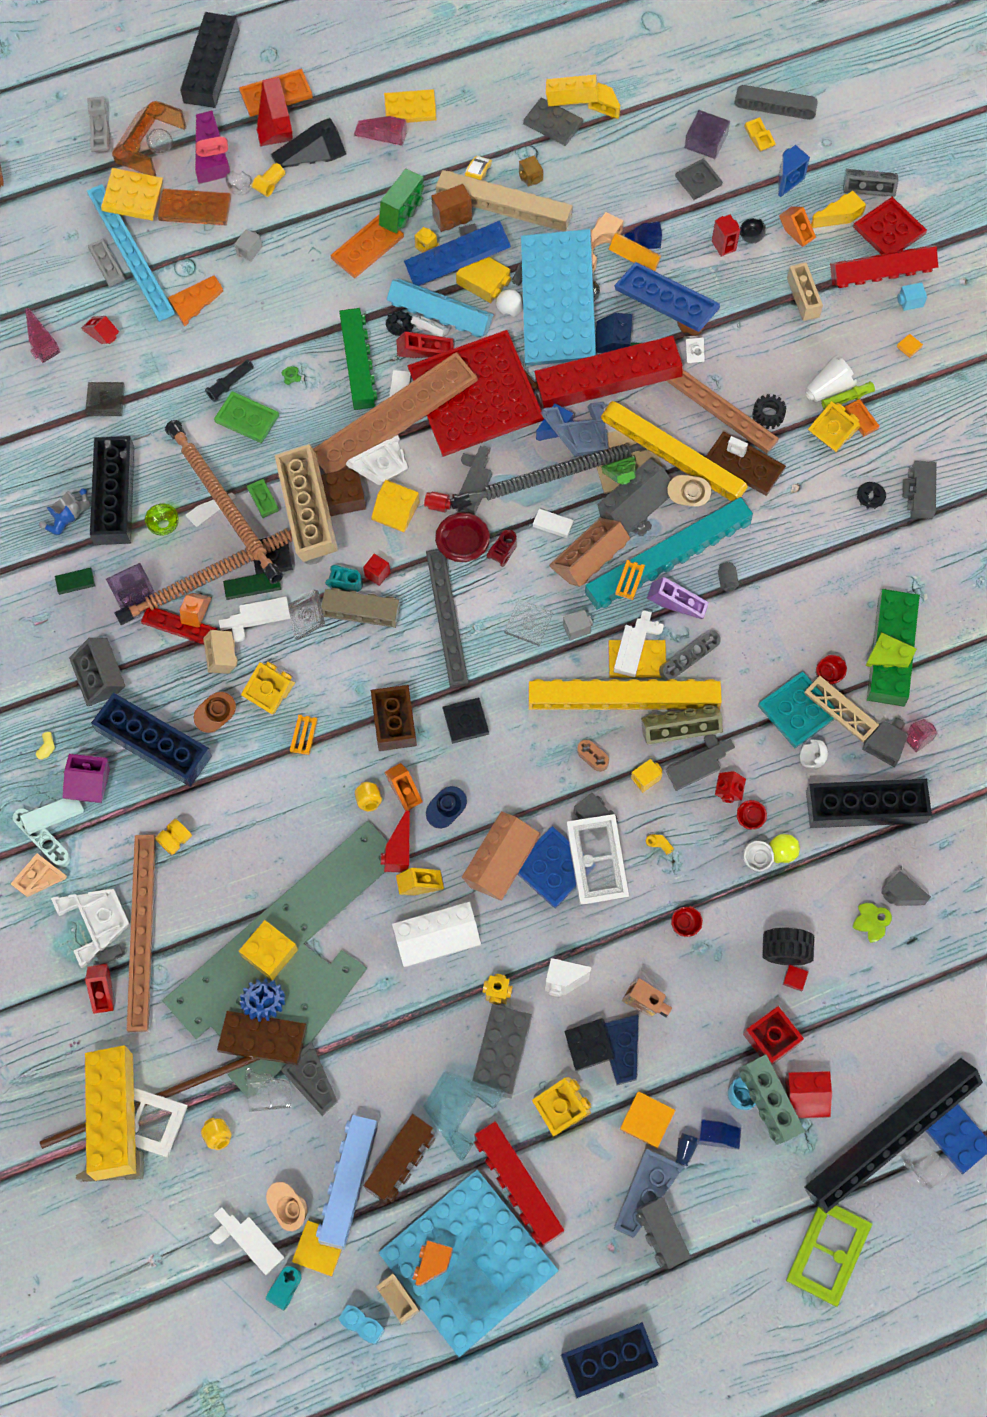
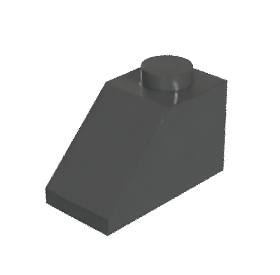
(904, 892)

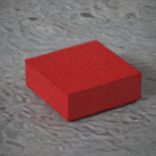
(795, 978)

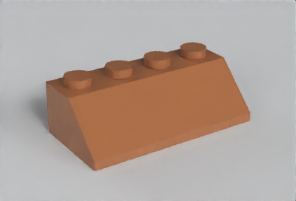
(590, 551)
(500, 856)

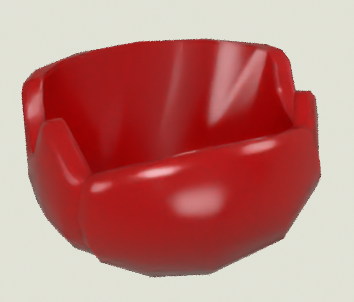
(832, 669)
(751, 814)
(686, 921)

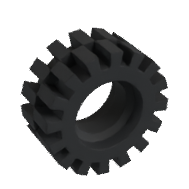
(769, 402)

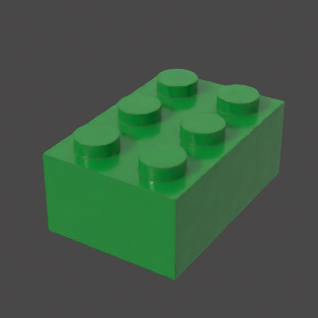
(401, 201)

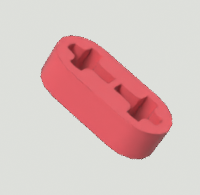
(211, 146)

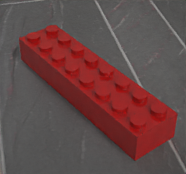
(609, 373)

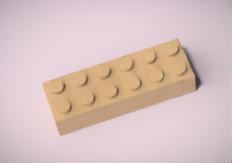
(306, 503)

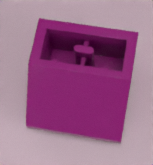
(85, 778)

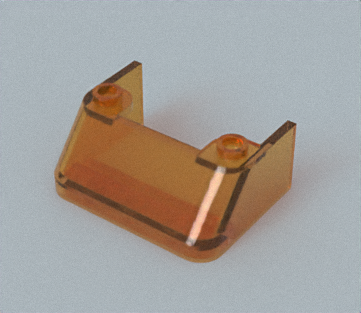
(127, 150)

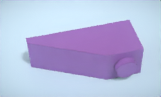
(676, 598)

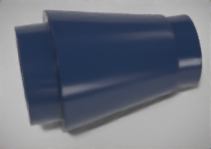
(685, 1148)

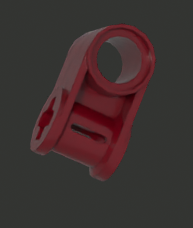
(500, 550)

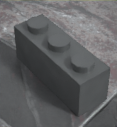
(662, 1233)

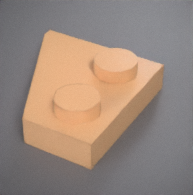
(37, 876)

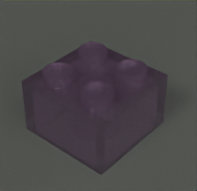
(707, 134)
(130, 586)

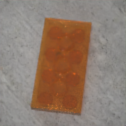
(194, 207)

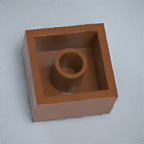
(452, 207)

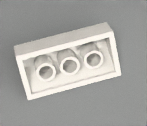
(436, 934)

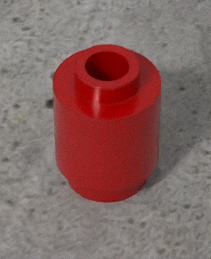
(437, 501)

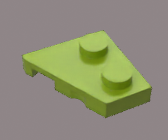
(891, 653)

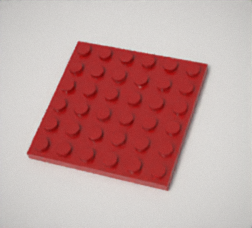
(489, 407)

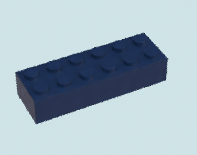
(151, 739)

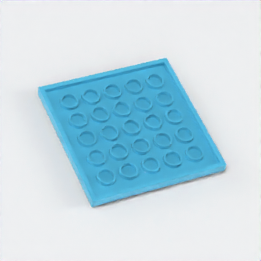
(507, 1257)

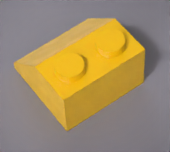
(395, 506)

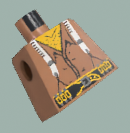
(639, 995)

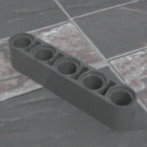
(776, 102)

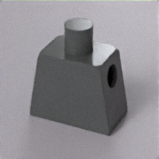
(887, 742)

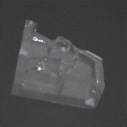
(267, 1092)

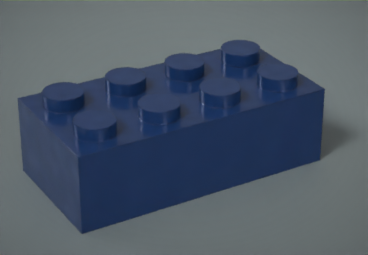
(609, 1360)

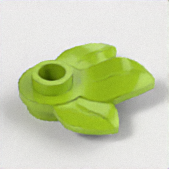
(870, 923)

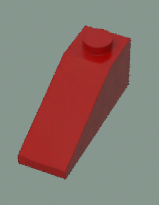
(421, 345)
(397, 848)

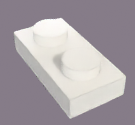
(434, 327)

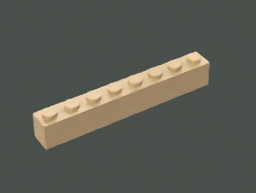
(510, 201)

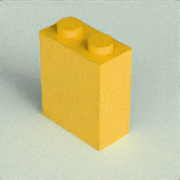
(484, 278)

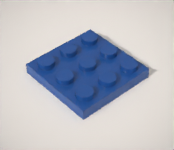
(550, 868)

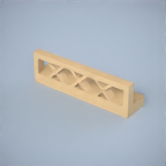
(845, 706)

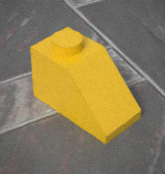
(607, 102)
(419, 881)

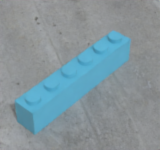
(439, 307)

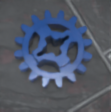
(262, 999)

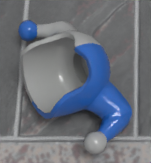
(66, 511)

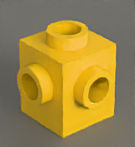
(497, 996)

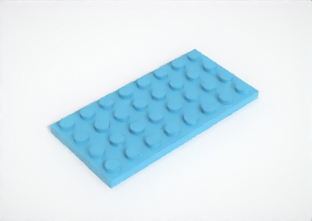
(558, 297)

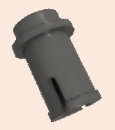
(109, 955)

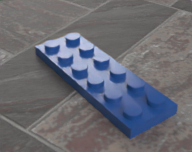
(457, 253)
(667, 296)

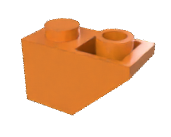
(434, 1262)

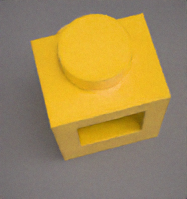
(426, 237)

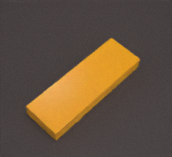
(634, 252)

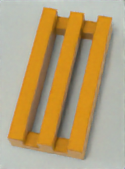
(634, 566)
(306, 720)

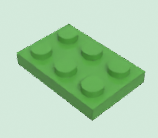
(246, 417)

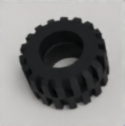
(788, 946)

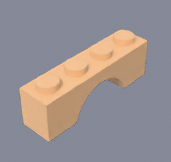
(604, 232)

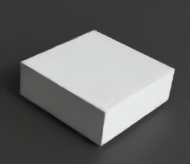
(737, 446)

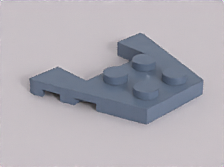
(580, 436)

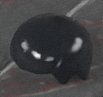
(752, 230)

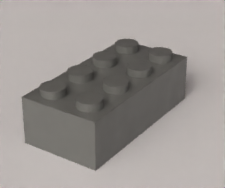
(502, 1049)

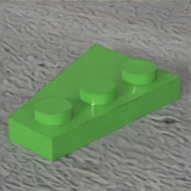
(621, 471)

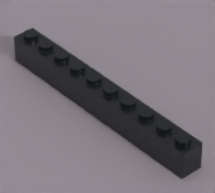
(893, 1135)

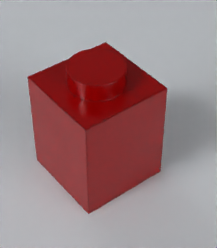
(376, 569)

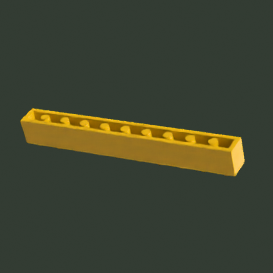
(623, 694)

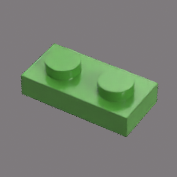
(262, 498)

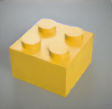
(268, 950)

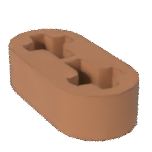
(595, 752)

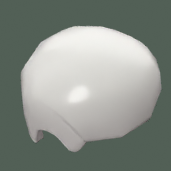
(509, 302)
(814, 754)
(758, 856)

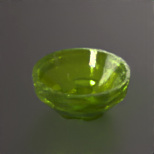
(158, 513)

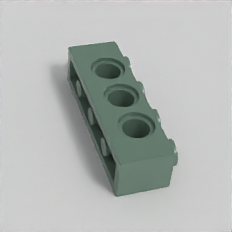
(780, 1106)

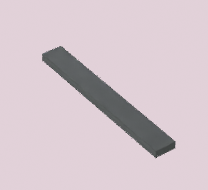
(447, 619)

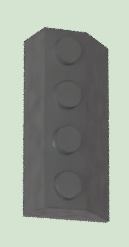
(637, 499)

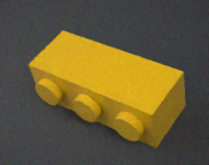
(572, 90)

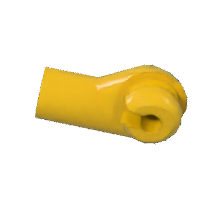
(659, 841)

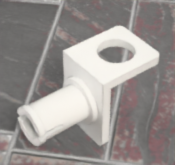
(694, 348)

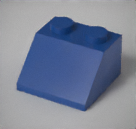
(792, 169)

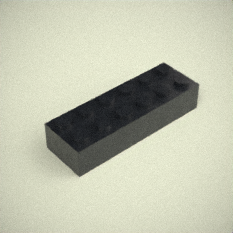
(209, 60)
(112, 490)
(868, 803)

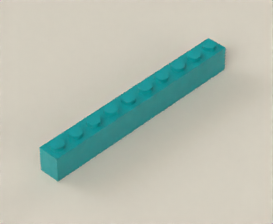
(672, 551)

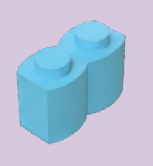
(366, 1327)

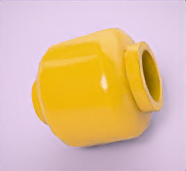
(368, 796)
(216, 1133)

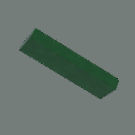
(249, 586)

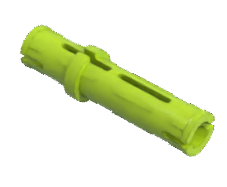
(854, 393)

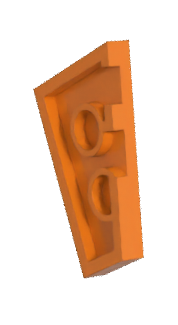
(192, 299)

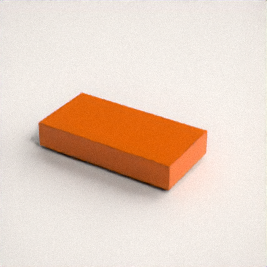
(867, 421)

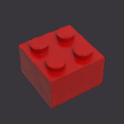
(773, 1035)

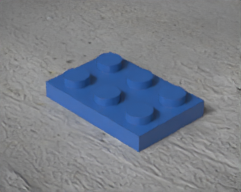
(959, 1139)

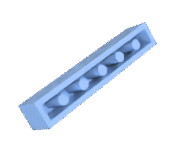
(348, 1182)

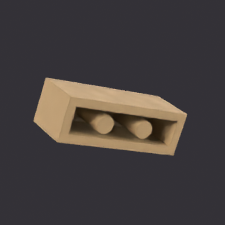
(804, 291)

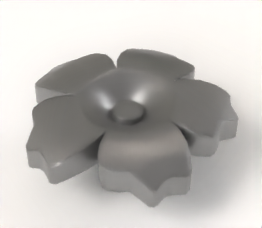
(642, 528)

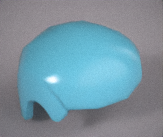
(739, 1095)

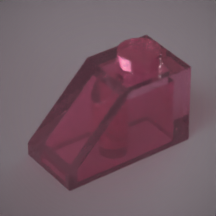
(920, 734)

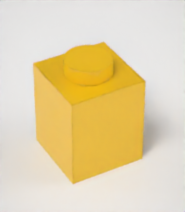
(647, 775)

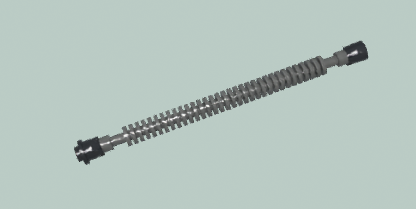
(545, 475)

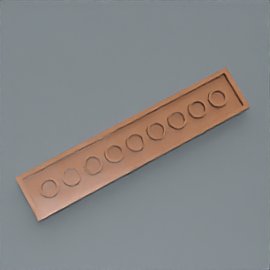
(395, 413)

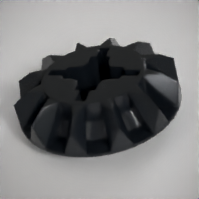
(394, 327)
(879, 495)

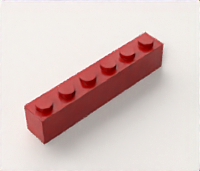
(884, 265)
(519, 1184)

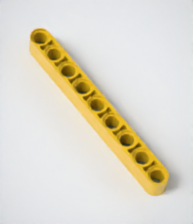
(673, 451)

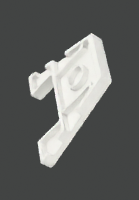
(102, 916)

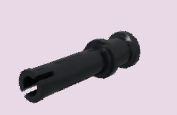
(223, 384)

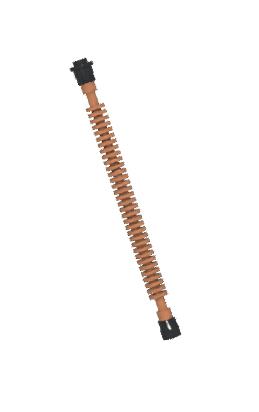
(222, 499)
(128, 613)

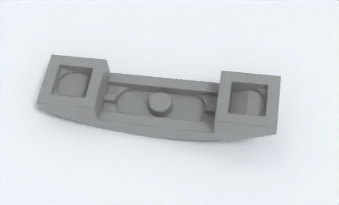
(98, 124)

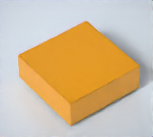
(909, 345)

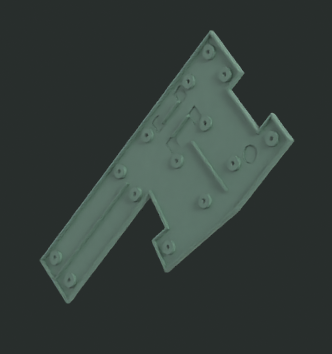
(306, 977)

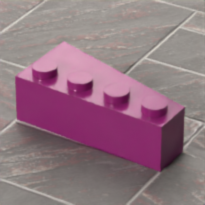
(213, 166)

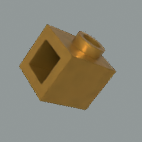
(530, 171)

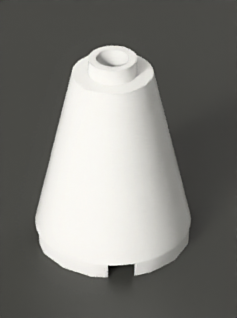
(831, 380)

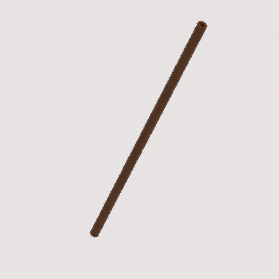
(165, 1093)

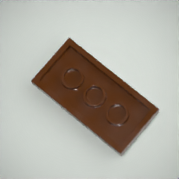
(754, 468)
(265, 1040)

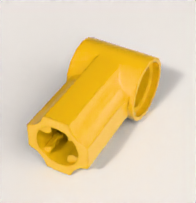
(266, 183)

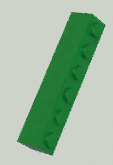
(357, 360)

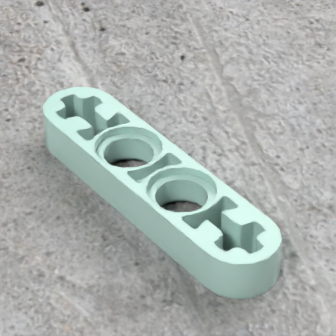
(43, 836)

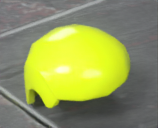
(785, 848)

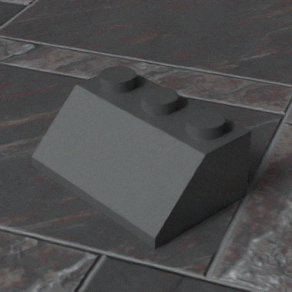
(96, 670)

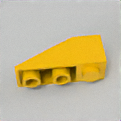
(841, 212)

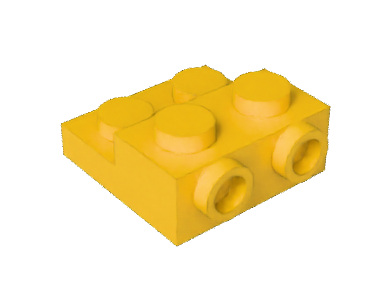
(834, 426)
(268, 687)
(562, 1105)

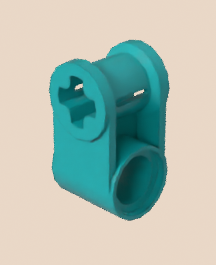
(341, 577)
(283, 1291)

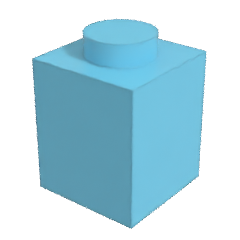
(912, 296)

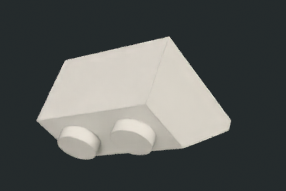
(565, 977)

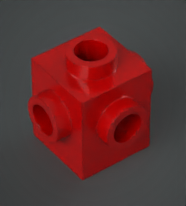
(730, 786)

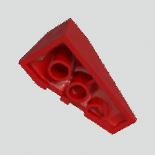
(273, 116)

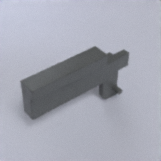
(477, 477)
(699, 765)

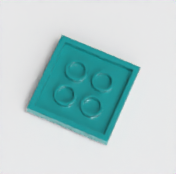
(794, 712)

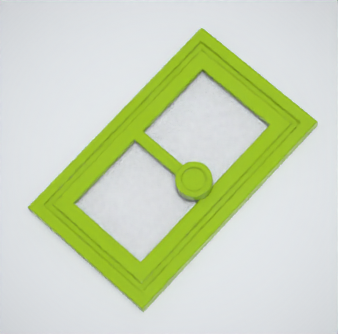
(829, 1254)

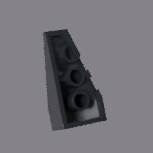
(314, 144)

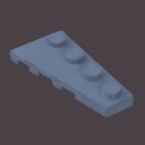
(651, 1180)

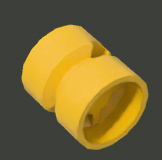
(173, 836)

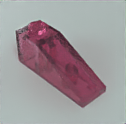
(383, 129)
(41, 341)

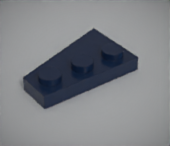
(624, 1041)

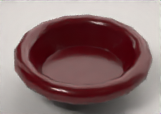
(462, 537)

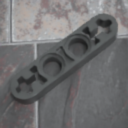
(690, 655)

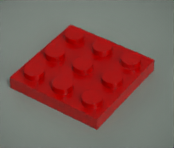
(890, 227)

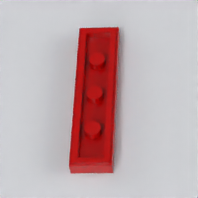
(172, 624)

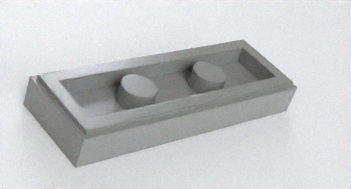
(106, 263)

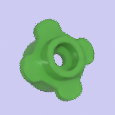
(291, 371)

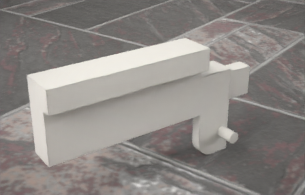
(256, 614)
(633, 642)
(250, 1239)

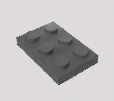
(553, 121)

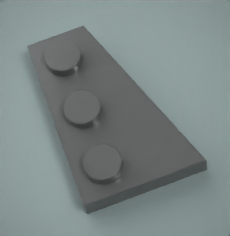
(311, 1080)

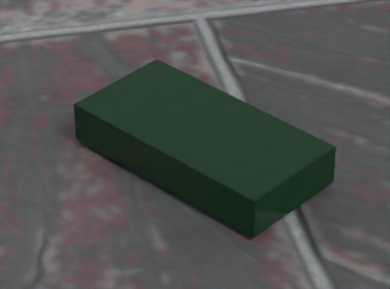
(75, 581)

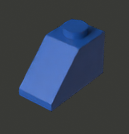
(545, 430)

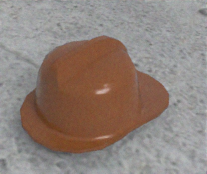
(214, 712)

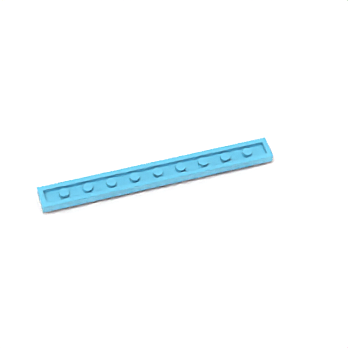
(132, 257)

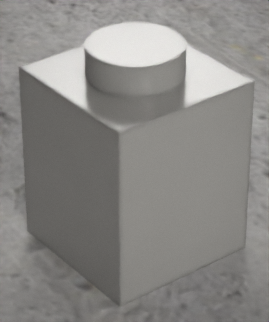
(248, 245)
(577, 625)

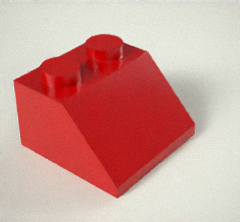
(810, 1093)

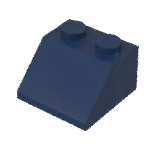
(613, 332)

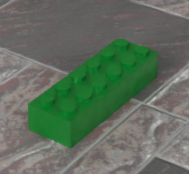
(898, 619)

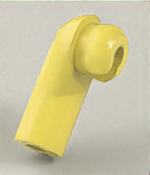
(47, 748)

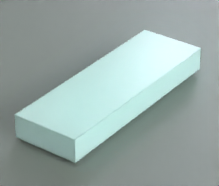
(51, 814)

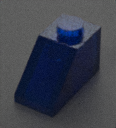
(647, 235)
(719, 1134)

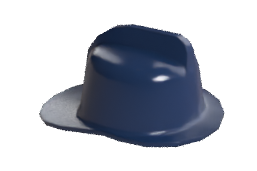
(446, 807)

